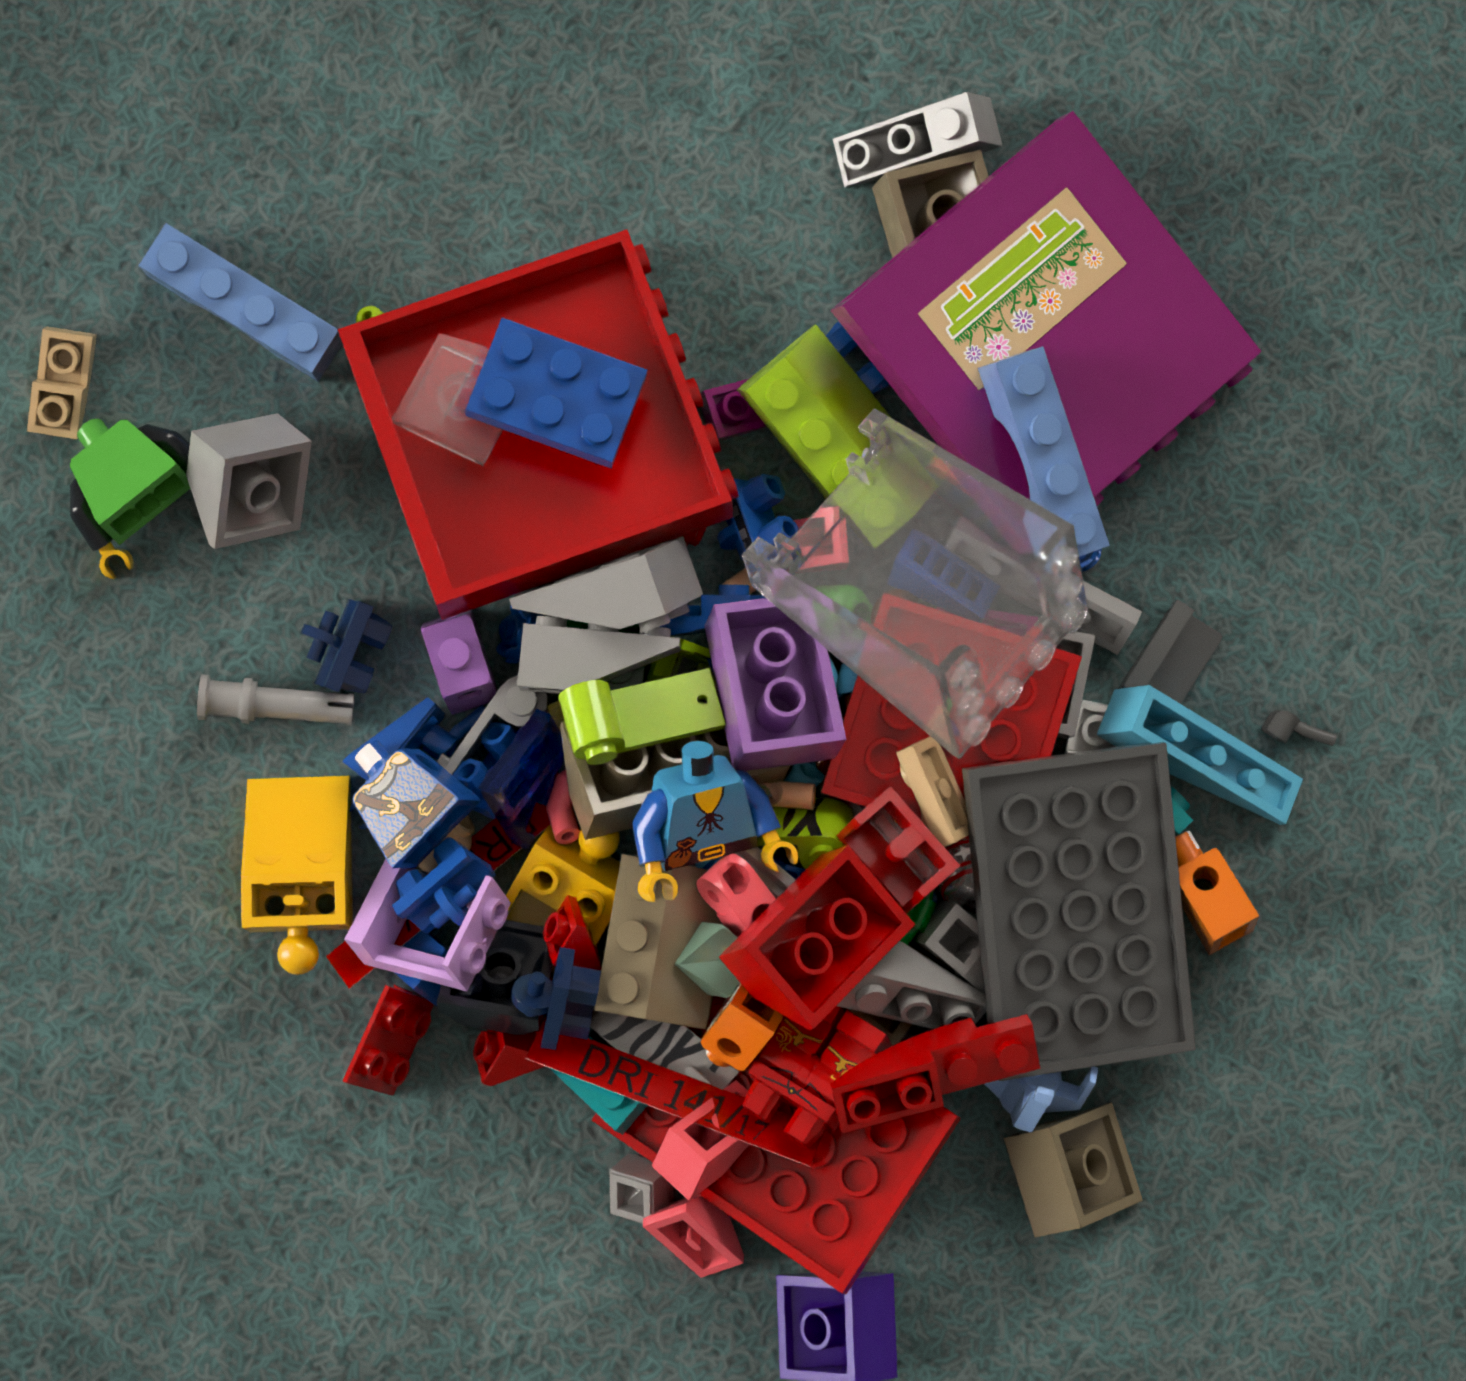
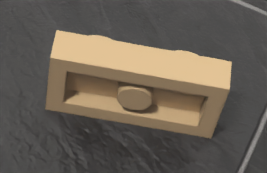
(935, 789)

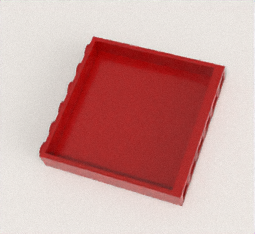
(532, 506)

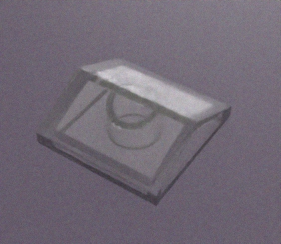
(440, 395)

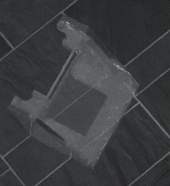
(928, 582)

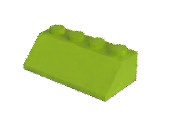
(813, 407)

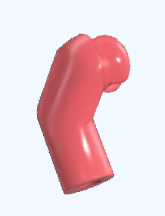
(561, 812)

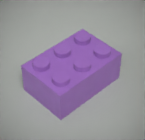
(772, 687)

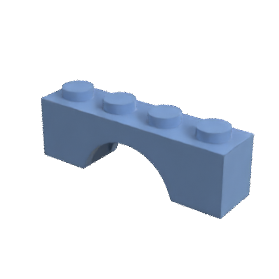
(241, 301)
(1032, 412)

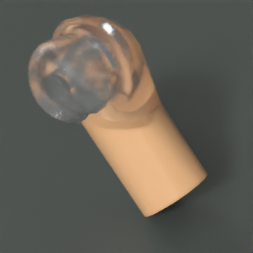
(790, 794)

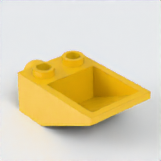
(298, 851)
(560, 870)

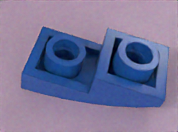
(695, 619)

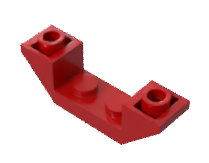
(503, 1054)

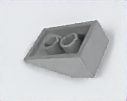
(623, 592)

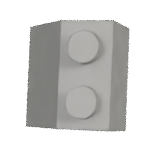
(248, 478)

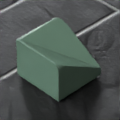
(702, 961)

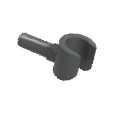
(1283, 723)

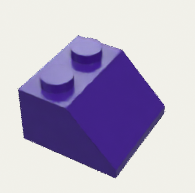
(836, 1334)

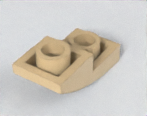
(61, 382)

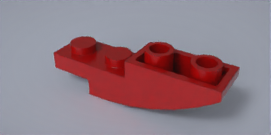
(931, 1064)

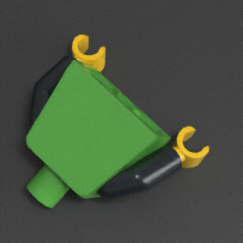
(124, 482)

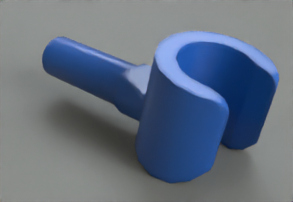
(440, 741)

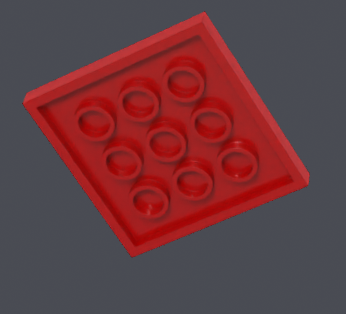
(879, 730)

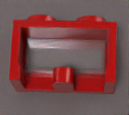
(898, 849)

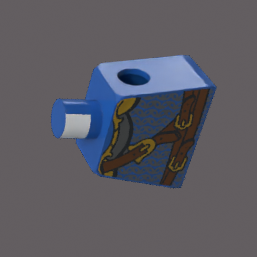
(409, 802)

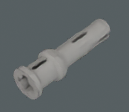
(249, 701)

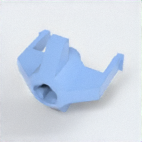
(1032, 1096)

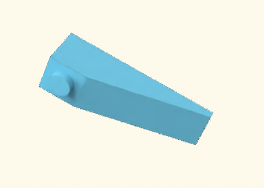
(1201, 752)

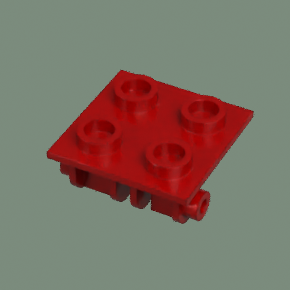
(389, 1041)

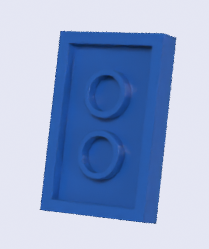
(556, 392)

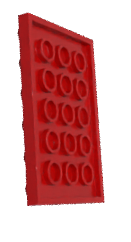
(823, 1213)

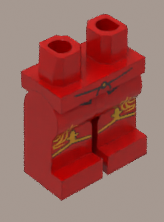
(802, 1064)

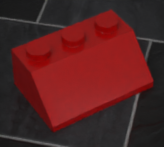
(818, 938)

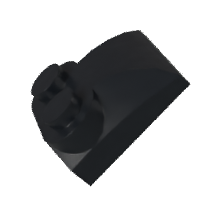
(488, 1003)

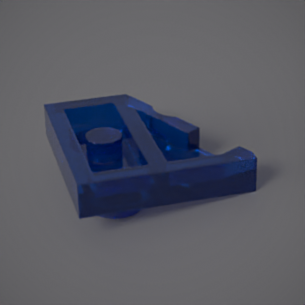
(524, 776)

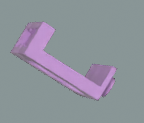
(378, 927)

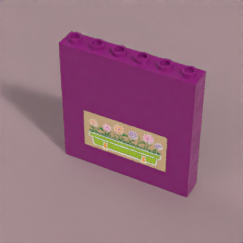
(1062, 261)

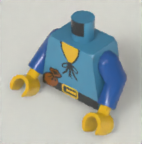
(701, 815)

